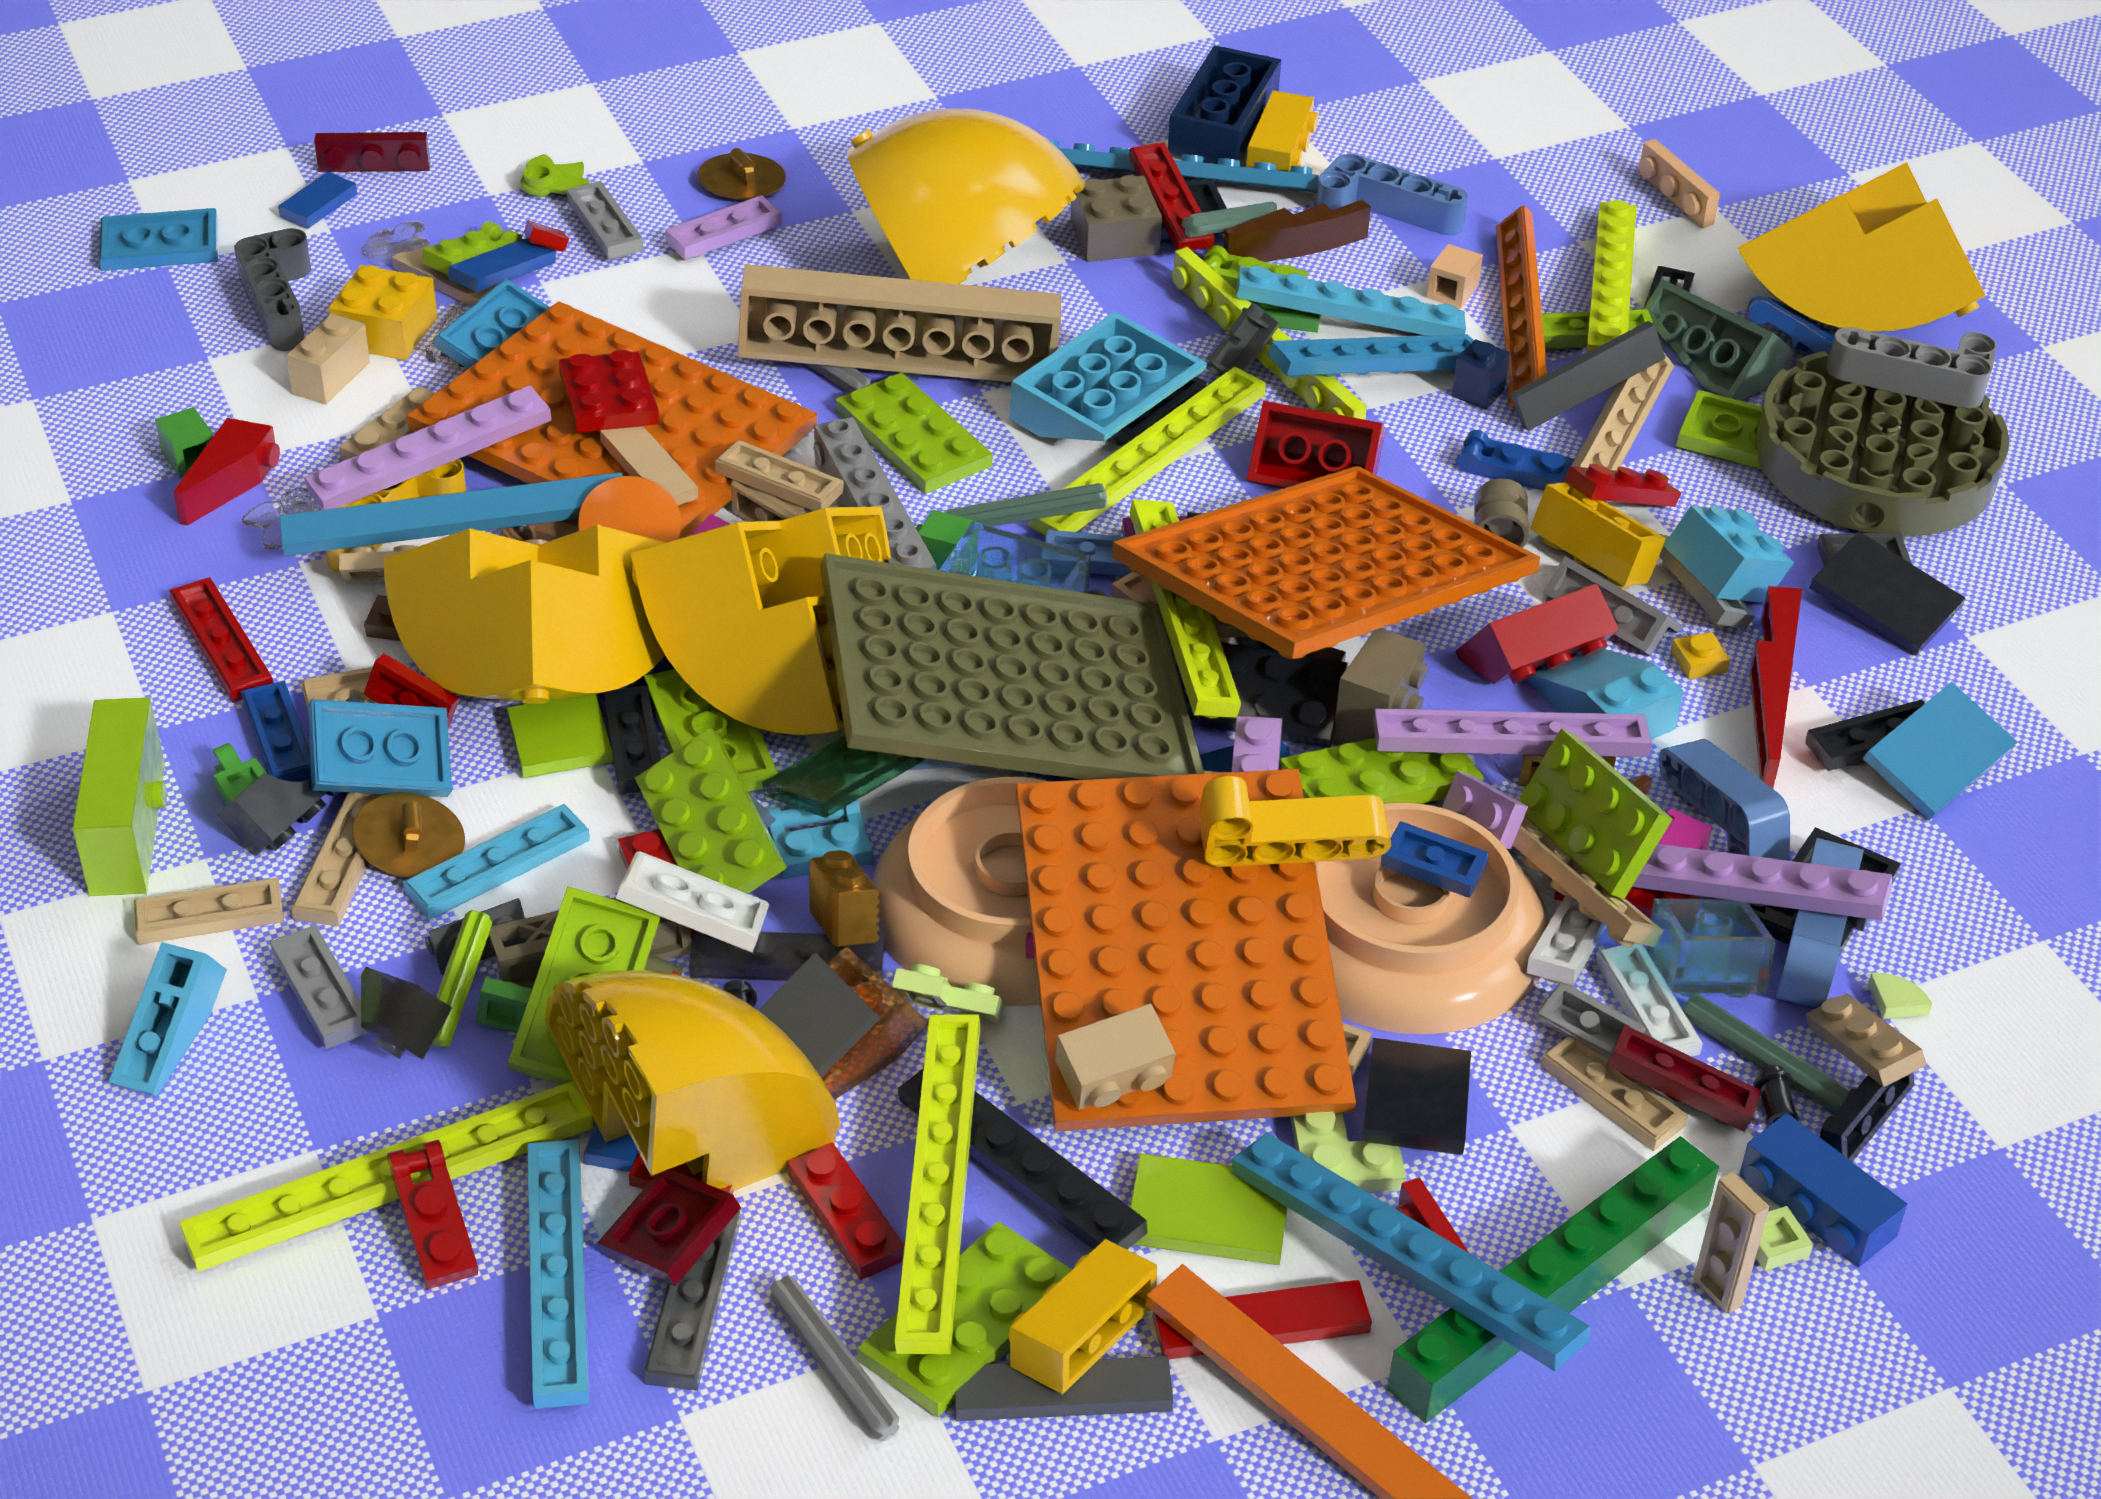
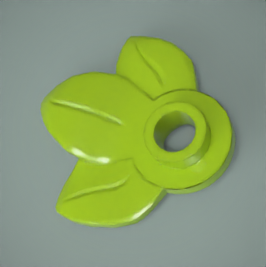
(544, 176)

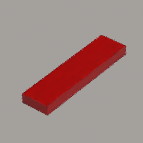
(1169, 193)
(220, 637)
(1288, 1316)

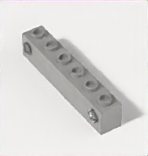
(845, 454)

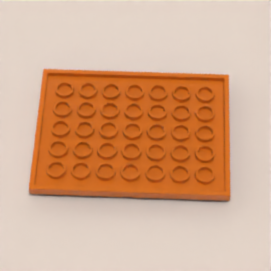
(697, 405)
(1324, 560)
(1220, 952)

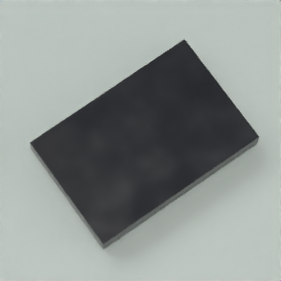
(1887, 593)
(1417, 1096)

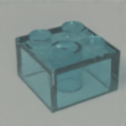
(1712, 947)

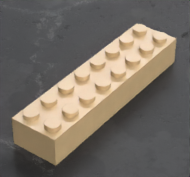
(895, 323)

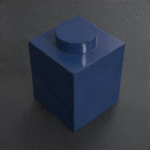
(1480, 374)

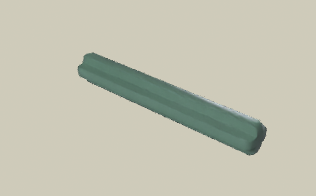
(1223, 219)
(1035, 506)
(1765, 1052)

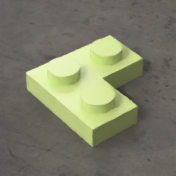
(928, 989)
(1364, 1164)

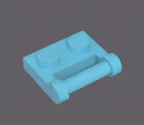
(804, 844)

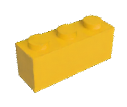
(1283, 131)
(1597, 535)
(1081, 1316)

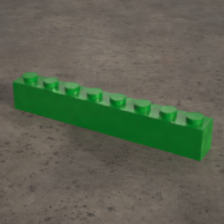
(1563, 1268)

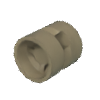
(1503, 510)

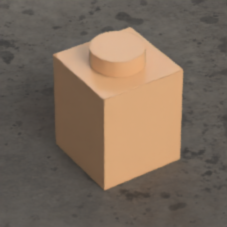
(1454, 276)

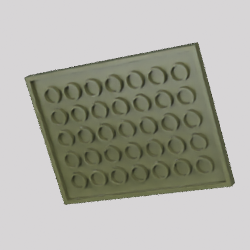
(1004, 673)

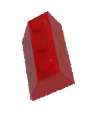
(1308, 444)
(1541, 637)

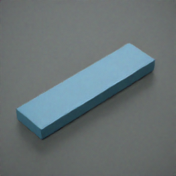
(496, 861)

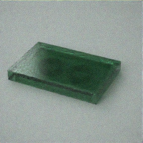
(835, 777)

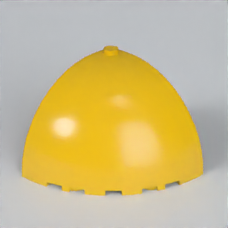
(959, 187)
(1868, 259)
(749, 613)
(524, 616)
(690, 1075)

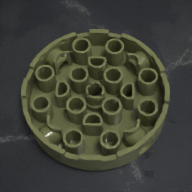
(1877, 454)

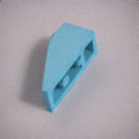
(167, 1017)

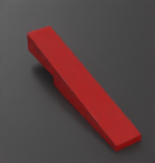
(1771, 675)

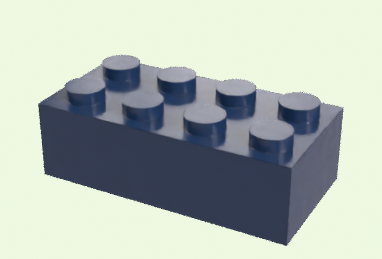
(1223, 104)

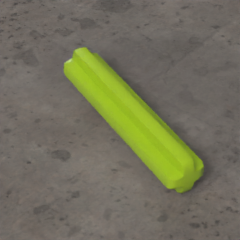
(461, 970)

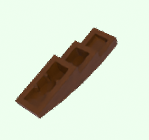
(1291, 235)

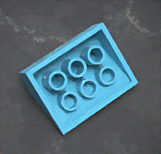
(1100, 381)

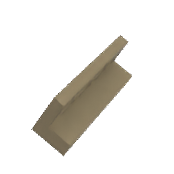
(522, 961)

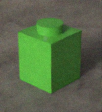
(182, 438)
(942, 533)

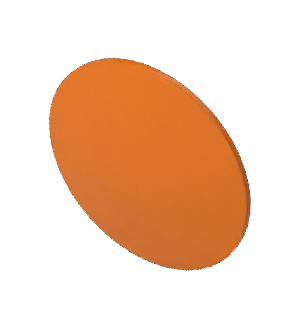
(632, 507)

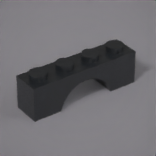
(269, 808)

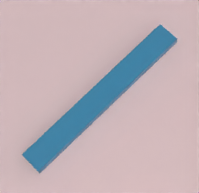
(436, 515)

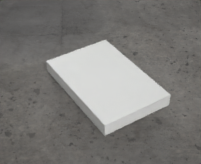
(693, 900)

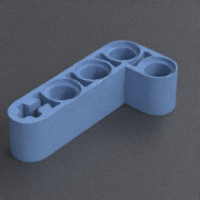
(1393, 193)
(1731, 797)
(1816, 938)

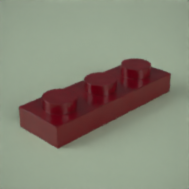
(372, 152)
(1684, 1078)

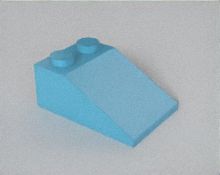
(1612, 685)

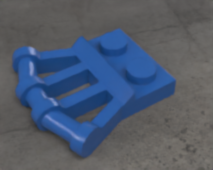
(1804, 332)

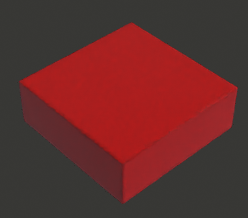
(546, 236)

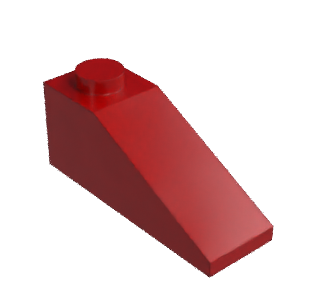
(227, 467)

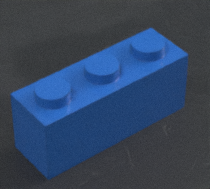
(1823, 1189)

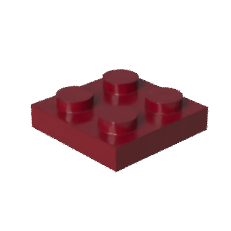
(669, 1226)

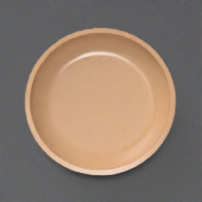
(960, 891)
(1424, 955)

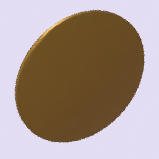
(741, 175)
(407, 833)

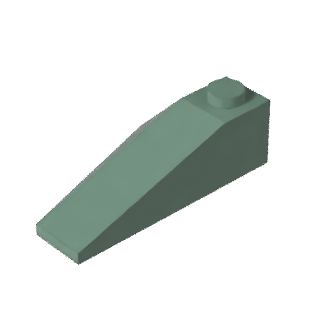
(1716, 345)

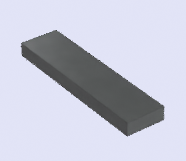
(1588, 375)
(690, 1316)
(1106, 1388)

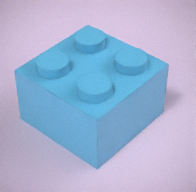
(1728, 553)

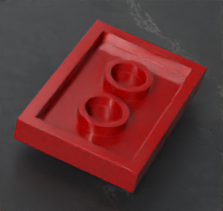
(608, 391)

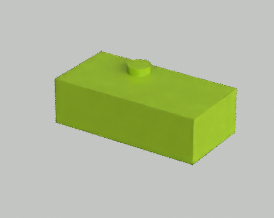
(119, 797)

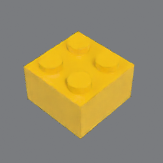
(392, 306)

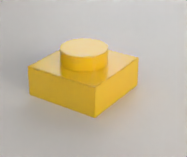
(1700, 655)

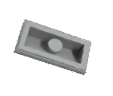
(1584, 1018)

